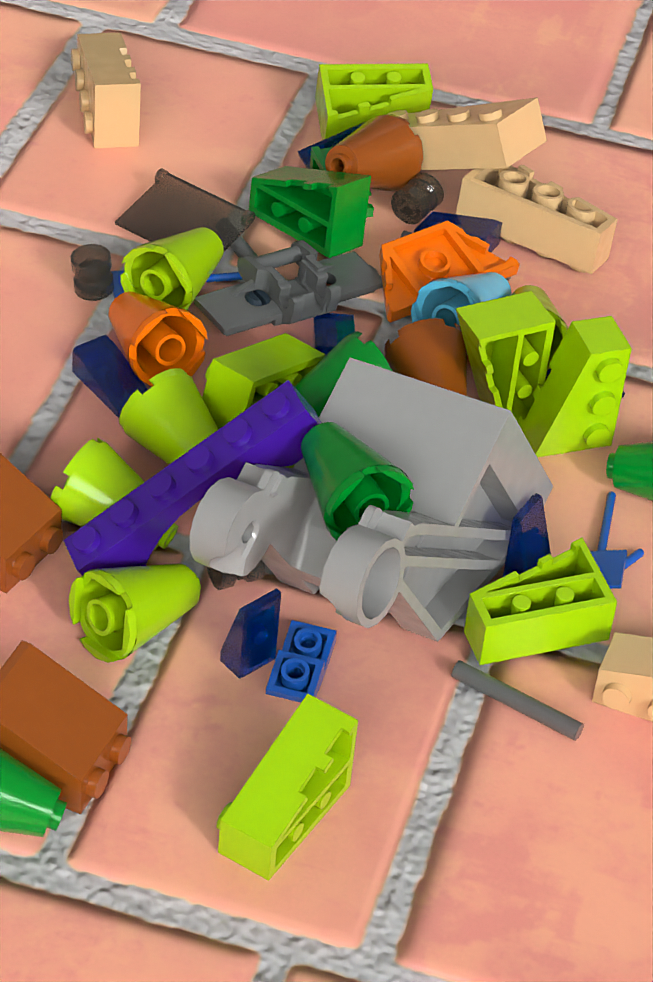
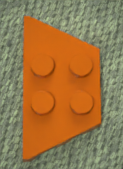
(432, 255)

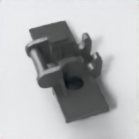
(272, 299)

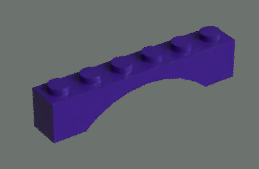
(132, 527)

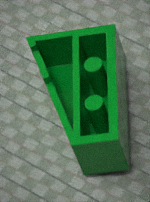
(314, 206)

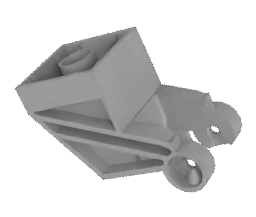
(420, 565)

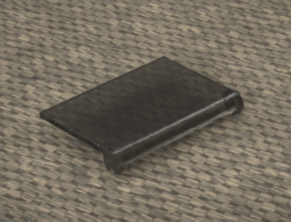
(179, 206)

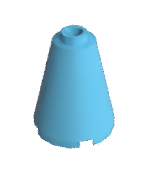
(444, 295)

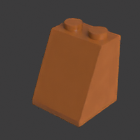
(27, 526)
(60, 726)

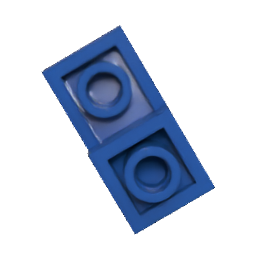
(301, 662)

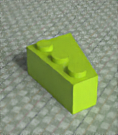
(359, 92)
(508, 348)
(253, 372)
(582, 392)
(542, 609)
(290, 788)

